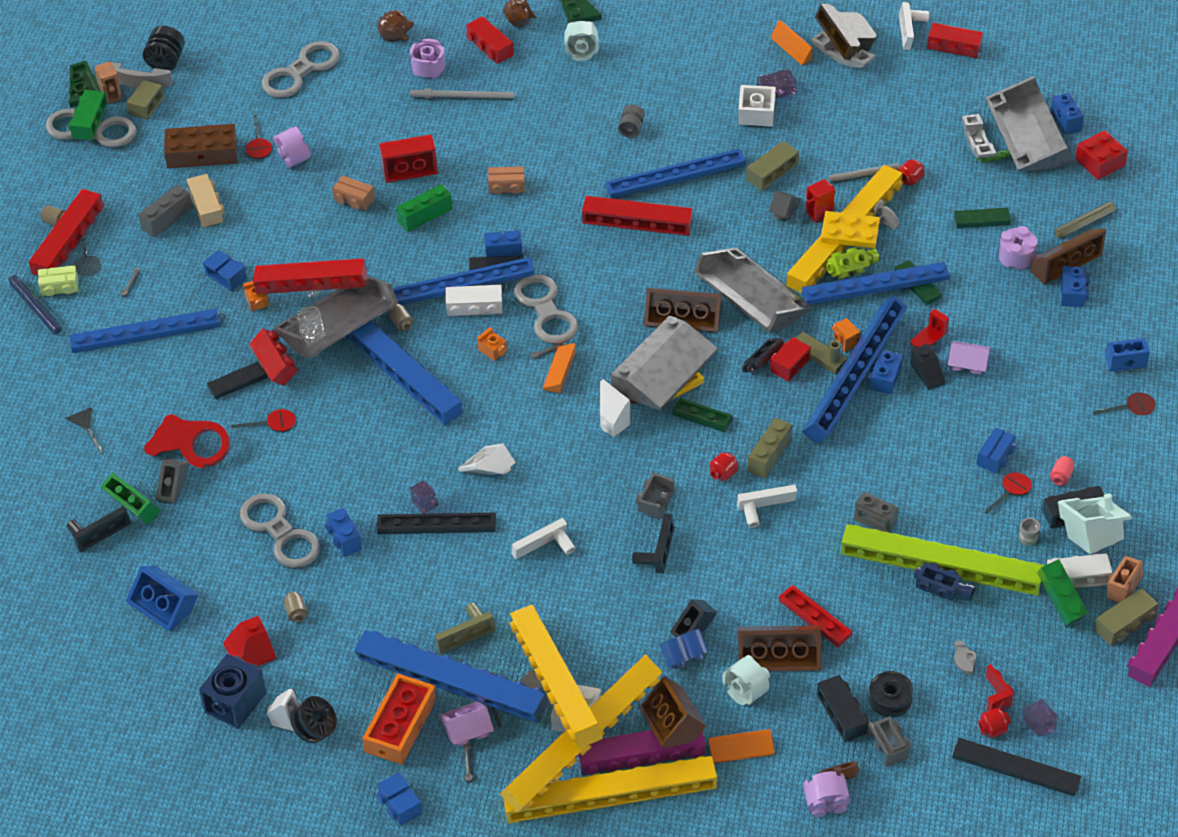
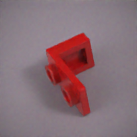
(934, 331)
(1004, 694)

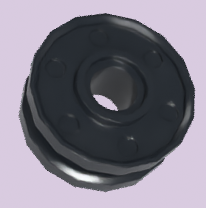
(886, 684)
(313, 719)

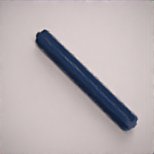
(35, 305)

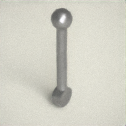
(124, 293)
(534, 355)
(468, 777)

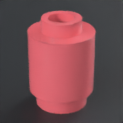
(1062, 471)

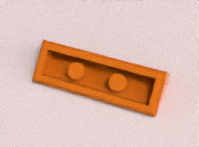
(792, 43)
(560, 368)
(741, 746)

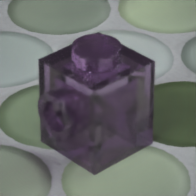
(1040, 718)

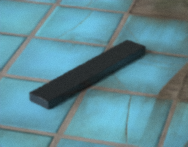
(436, 523)
(1017, 767)

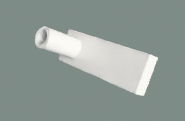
(905, 18)
(752, 500)
(541, 537)

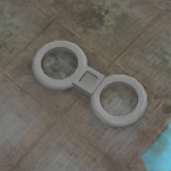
(299, 69)
(98, 135)
(546, 309)
(280, 530)

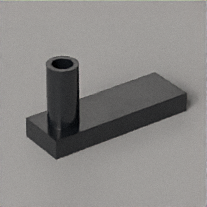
(99, 530)
(661, 554)

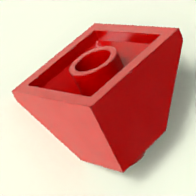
(250, 642)

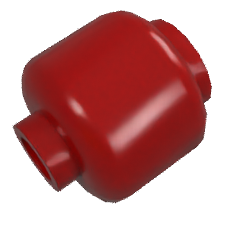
(912, 172)
(723, 466)
(994, 722)

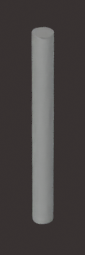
(859, 173)

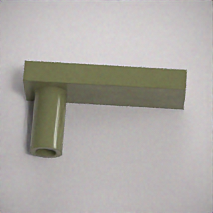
(825, 356)
(465, 632)

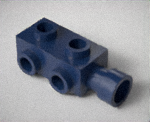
(942, 583)

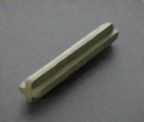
(1085, 219)

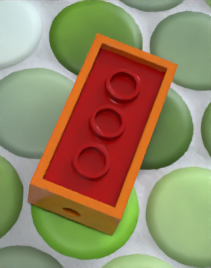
(399, 719)

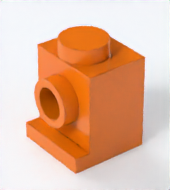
(255, 300)
(846, 334)
(491, 344)

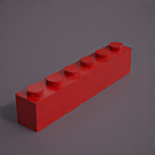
(637, 215)
(67, 231)
(310, 276)

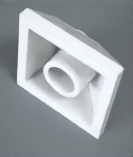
(613, 409)
(490, 461)

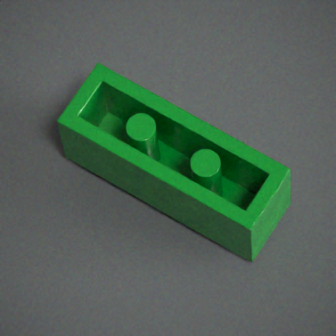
(88, 115)
(424, 207)
(130, 498)
(1062, 592)

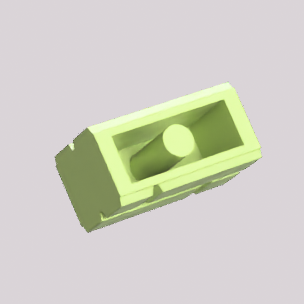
(58, 280)

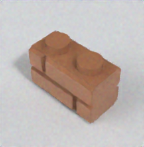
(108, 81)
(506, 180)
(353, 193)
(1125, 579)

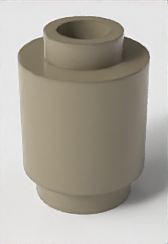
(51, 215)
(401, 318)
(295, 607)

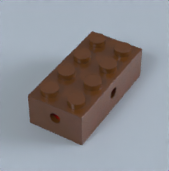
(201, 146)

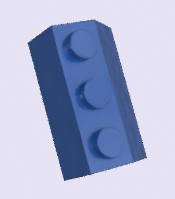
(161, 597)

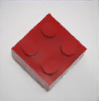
(1101, 154)

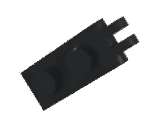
(762, 355)

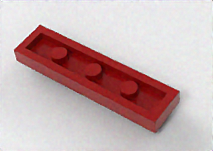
(815, 615)

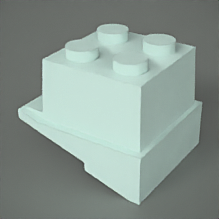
(1093, 522)

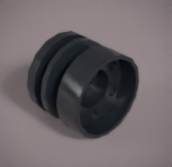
(163, 48)

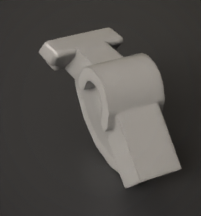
(887, 216)
(964, 658)

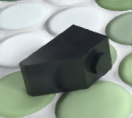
(927, 366)
(695, 616)

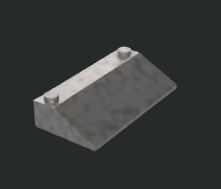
(1028, 127)
(751, 288)
(341, 314)
(663, 363)

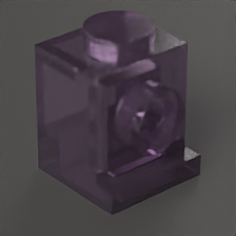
(423, 497)

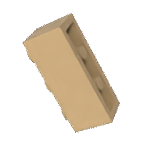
(205, 200)

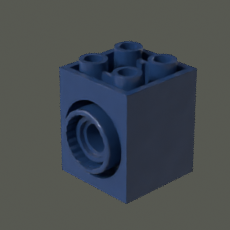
(232, 690)

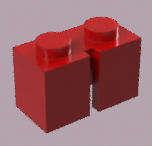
(819, 199)
(790, 355)

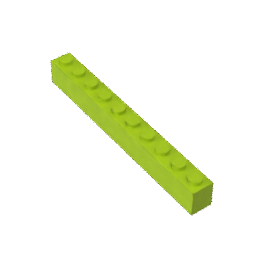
(914, 552)

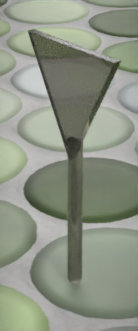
(83, 420)

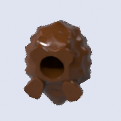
(518, 12)
(394, 26)

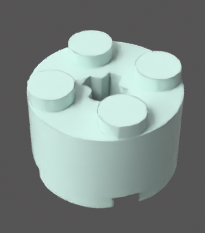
(581, 40)
(746, 680)

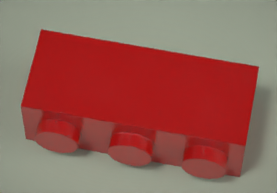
(489, 40)
(955, 40)
(273, 356)

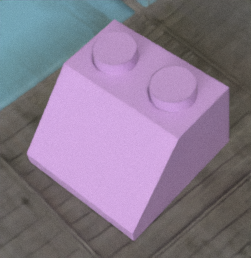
(969, 356)
(467, 723)

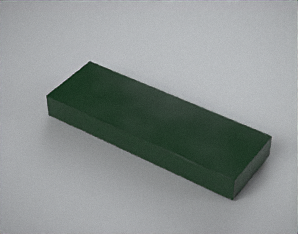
(982, 217)
(927, 292)
(702, 415)

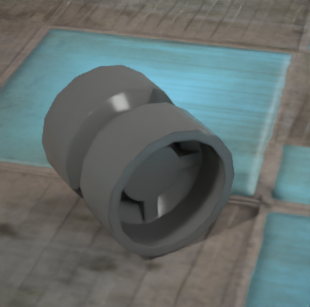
(631, 121)

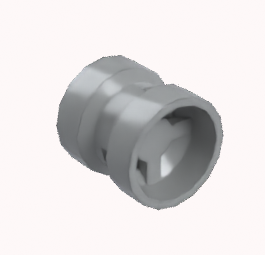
(1029, 531)

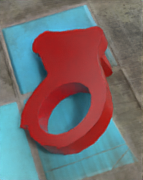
(181, 435)

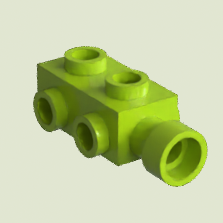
(852, 261)

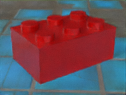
(408, 158)

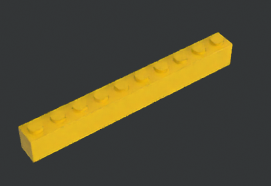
(813, 263)
(555, 677)
(563, 751)
(619, 788)

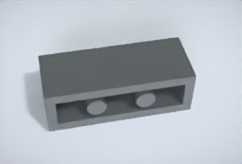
(165, 210)

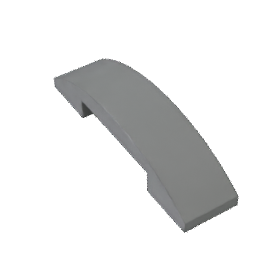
(826, 46)
(134, 78)
(976, 137)

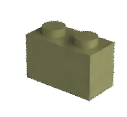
(145, 99)

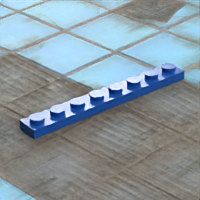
(675, 173)
(479, 277)
(875, 283)
(144, 330)

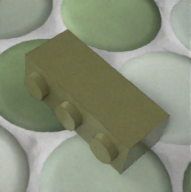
(772, 165)
(769, 447)
(1126, 617)

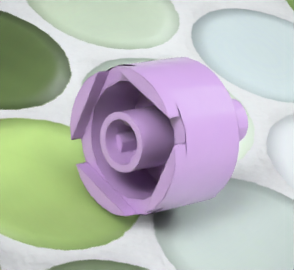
(427, 58)
(292, 147)
(1017, 248)
(826, 793)

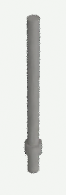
(429, 93)

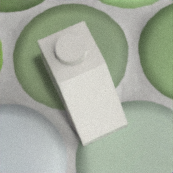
(280, 710)

